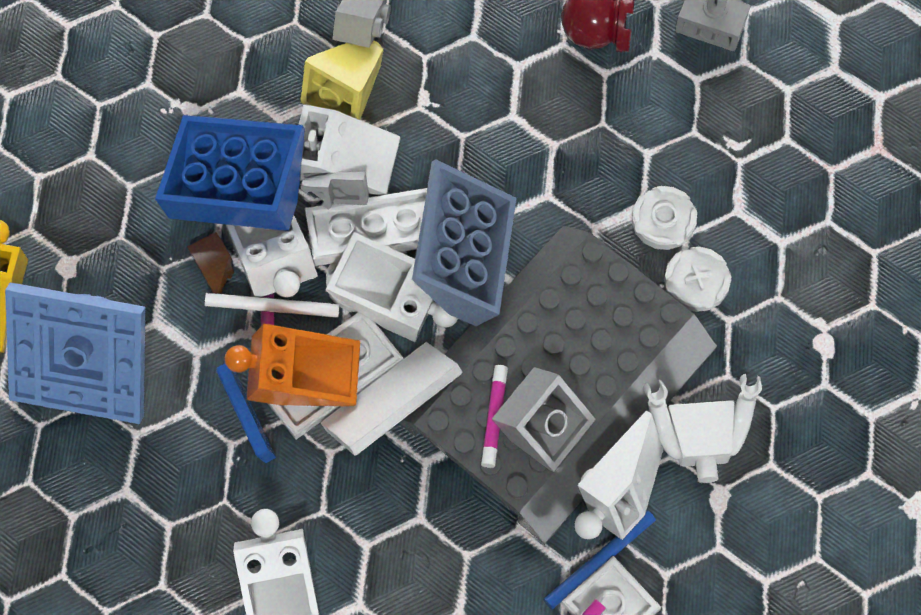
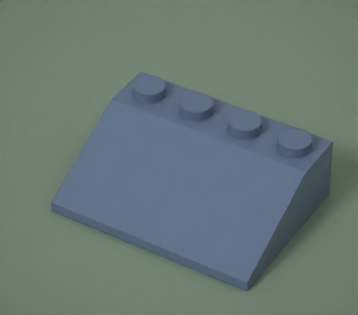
(464, 244)

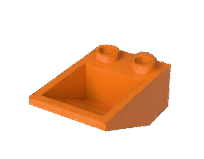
(308, 367)

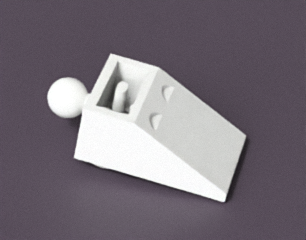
(347, 147)
(273, 258)
(380, 284)
(621, 482)
(277, 585)

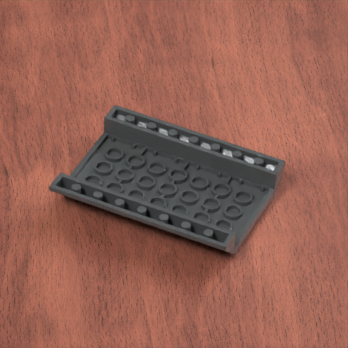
(596, 326)

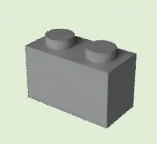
(360, 21)

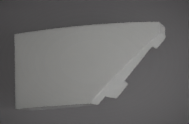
(338, 188)

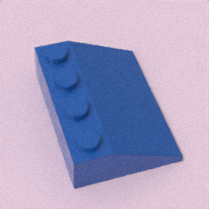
(233, 172)

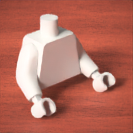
(704, 431)

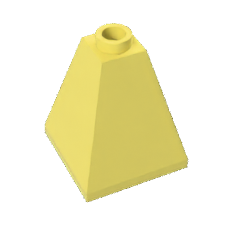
(341, 78)

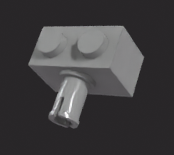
(714, 21)

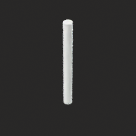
(271, 305)

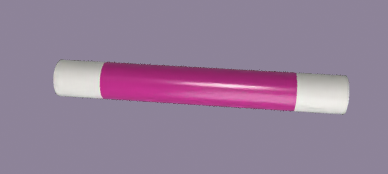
(496, 402)

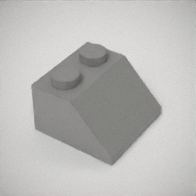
(544, 418)

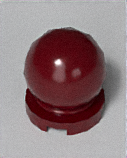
(598, 23)

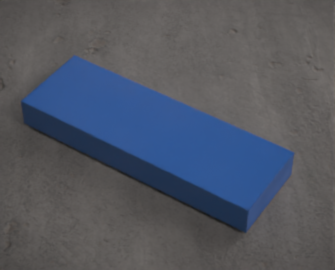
(246, 414)

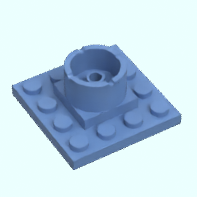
(75, 352)

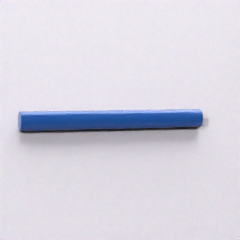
(596, 562)

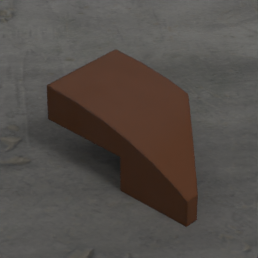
(213, 261)

